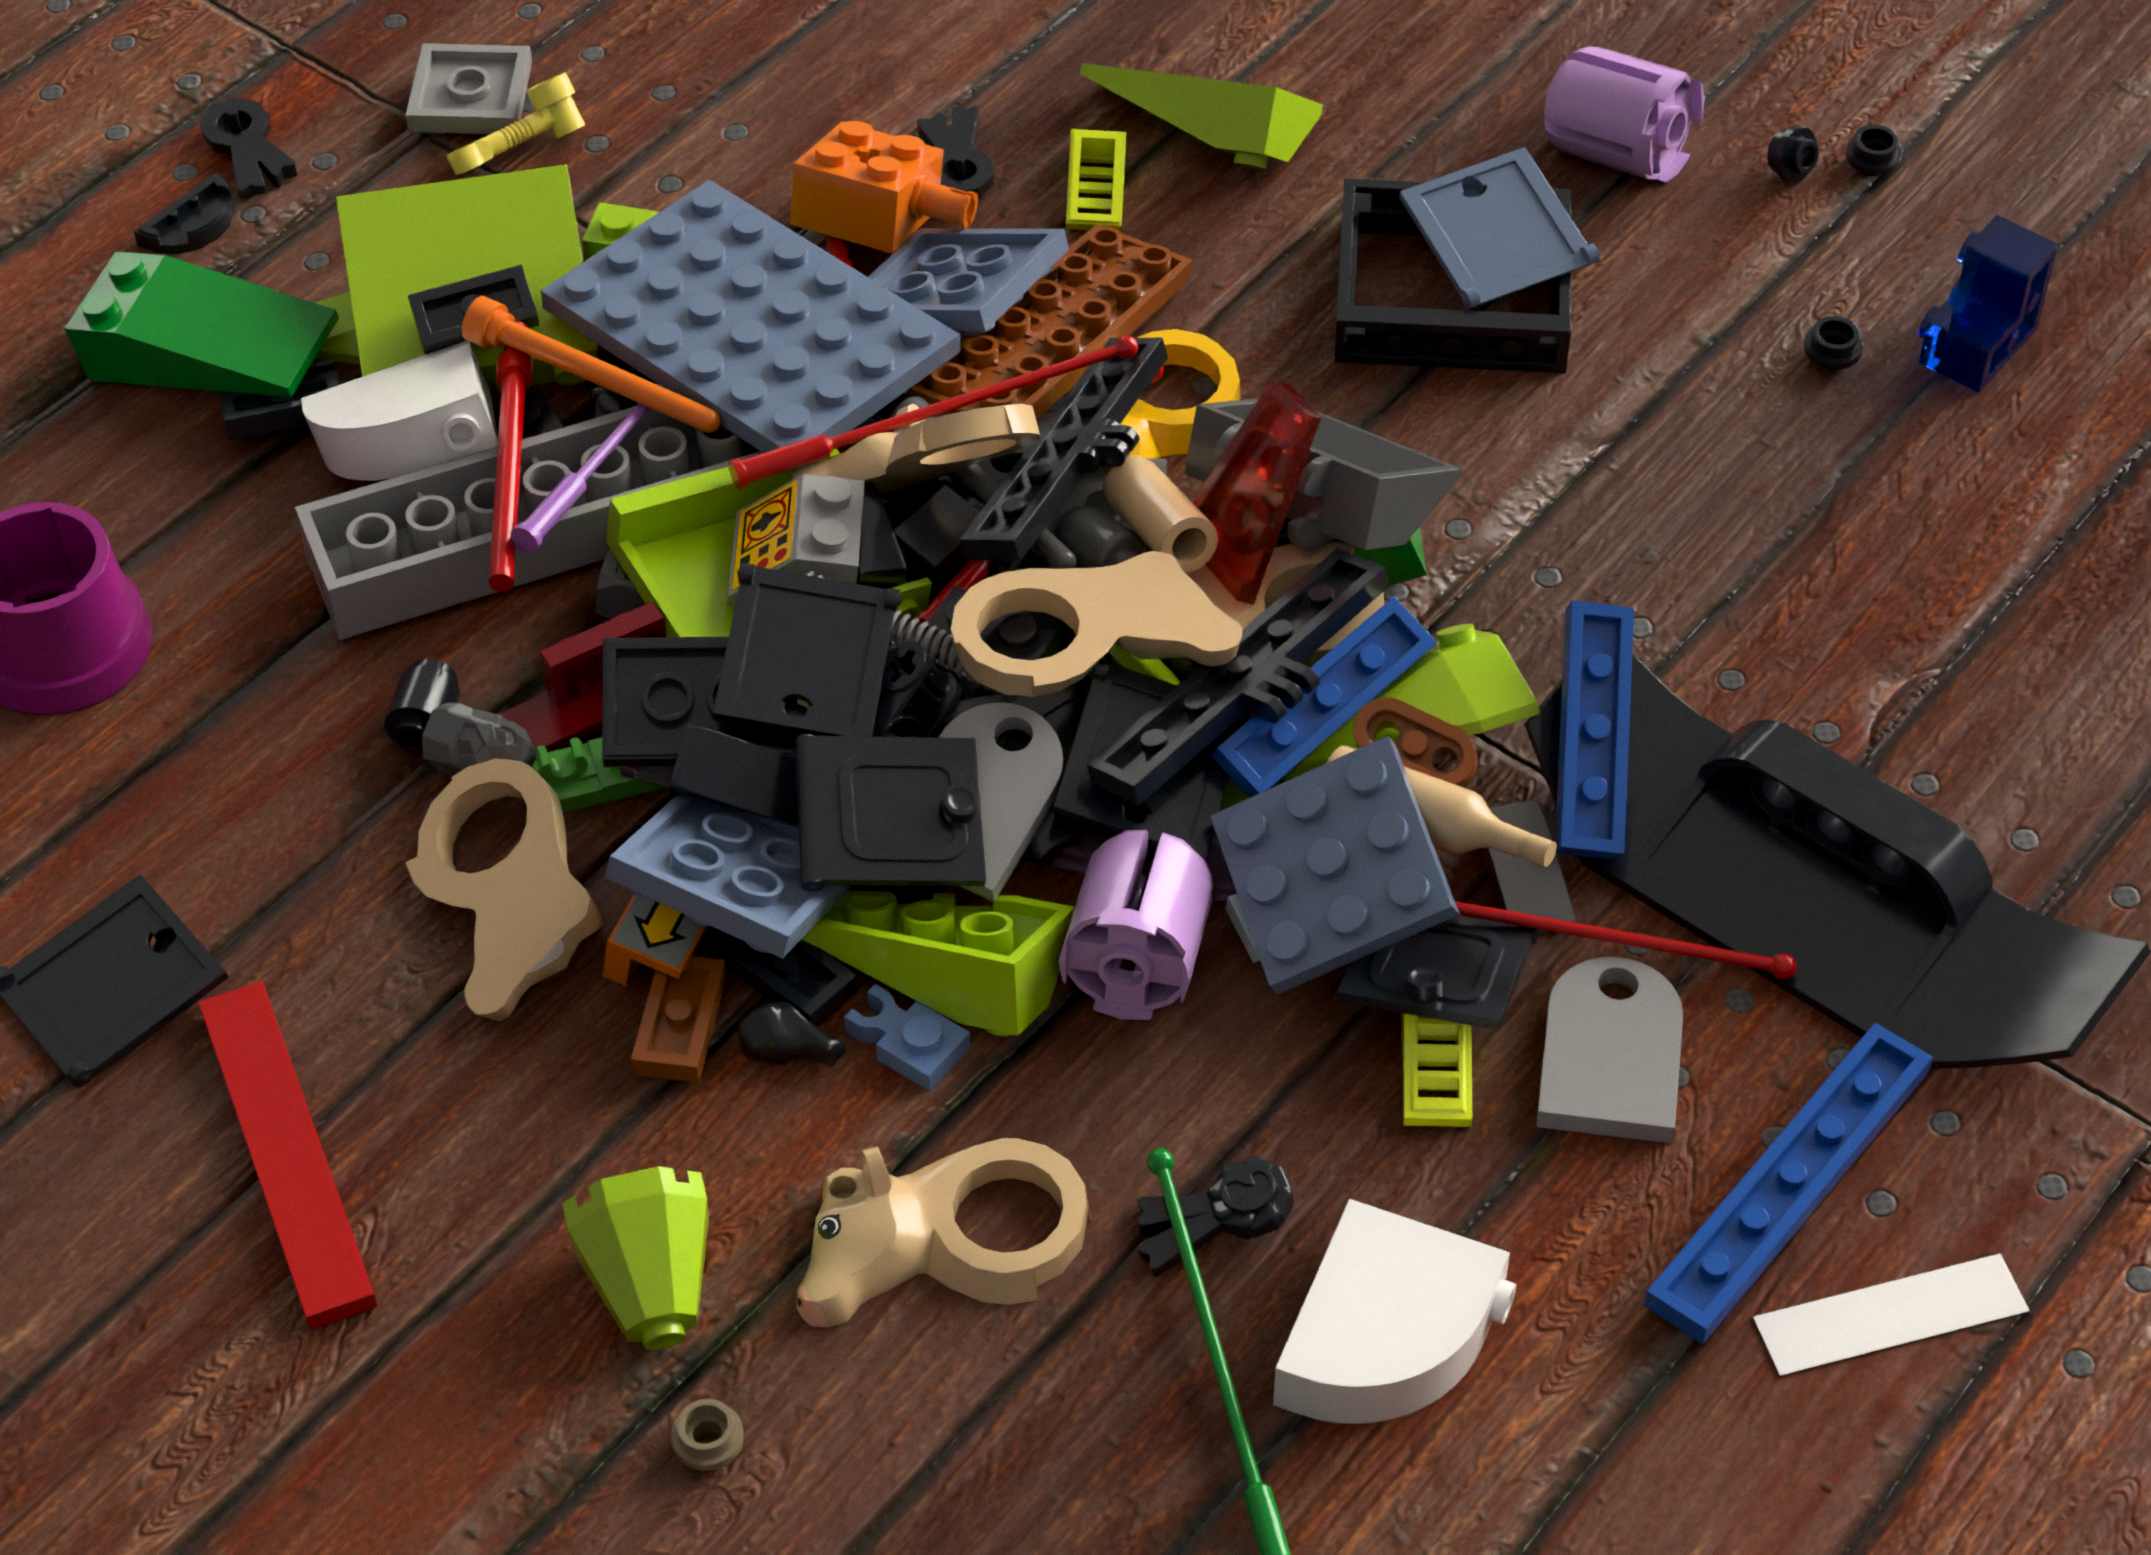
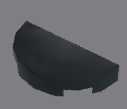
(191, 220)

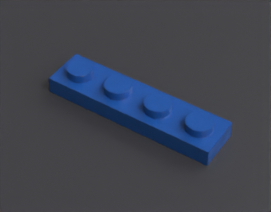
(1349, 679)
(1594, 730)

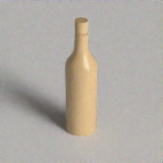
(1159, 512)
(1463, 822)

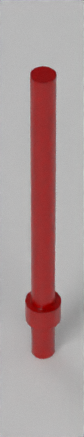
(514, 376)

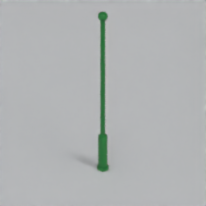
(1258, 1496)

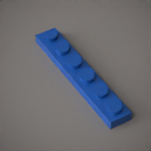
(1787, 1183)

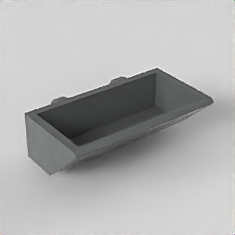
(1350, 484)

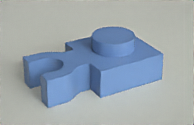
(912, 1041)

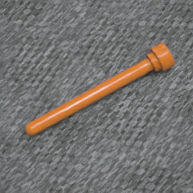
(491, 325)

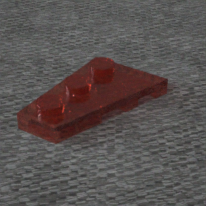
(1255, 486)

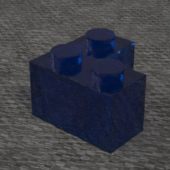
(1991, 304)

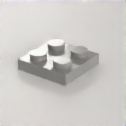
(468, 88)

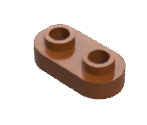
(1420, 738)

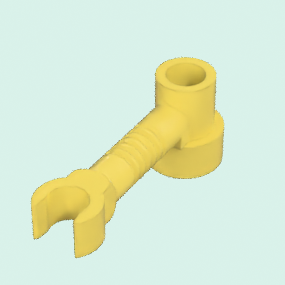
(553, 111)

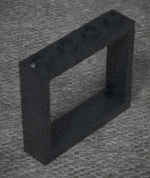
(1438, 335)

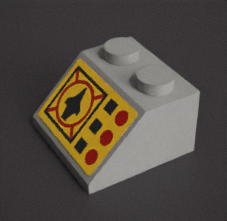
(801, 529)

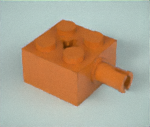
(874, 188)

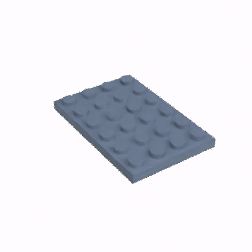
(750, 321)

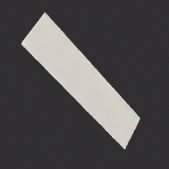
(1890, 1314)

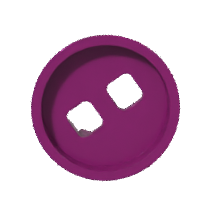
(75, 645)

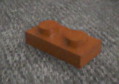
(679, 1021)

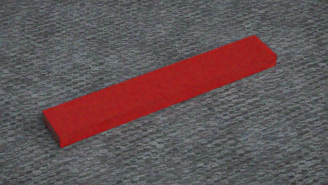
(287, 1156)

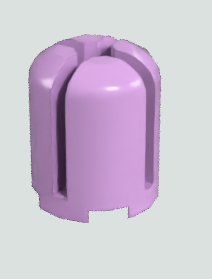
(1622, 112)
(1127, 920)

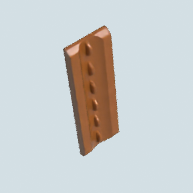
(1091, 294)

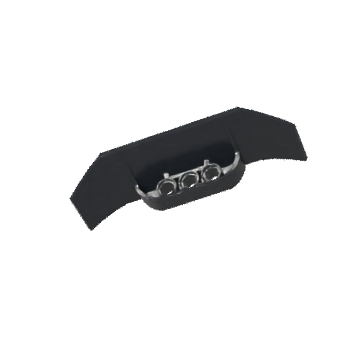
(1873, 894)

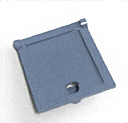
(1497, 228)

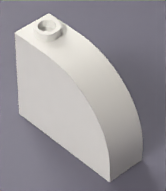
(404, 416)
(1390, 1319)

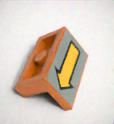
(650, 936)

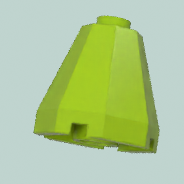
(644, 1250)

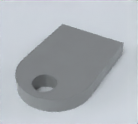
(1013, 785)
(1611, 1060)

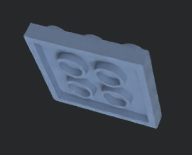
(970, 273)
(1333, 865)
(724, 873)

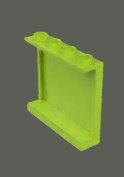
(450, 233)
(680, 547)

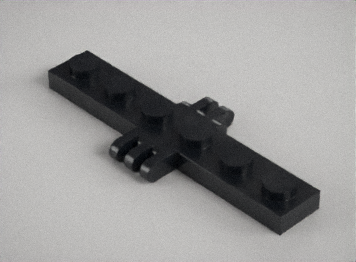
(1073, 442)
(1259, 680)

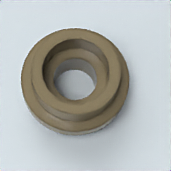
(703, 1418)

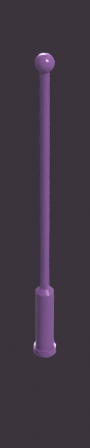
(530, 533)

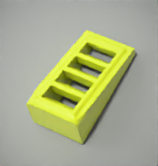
(1095, 147)
(1436, 1110)

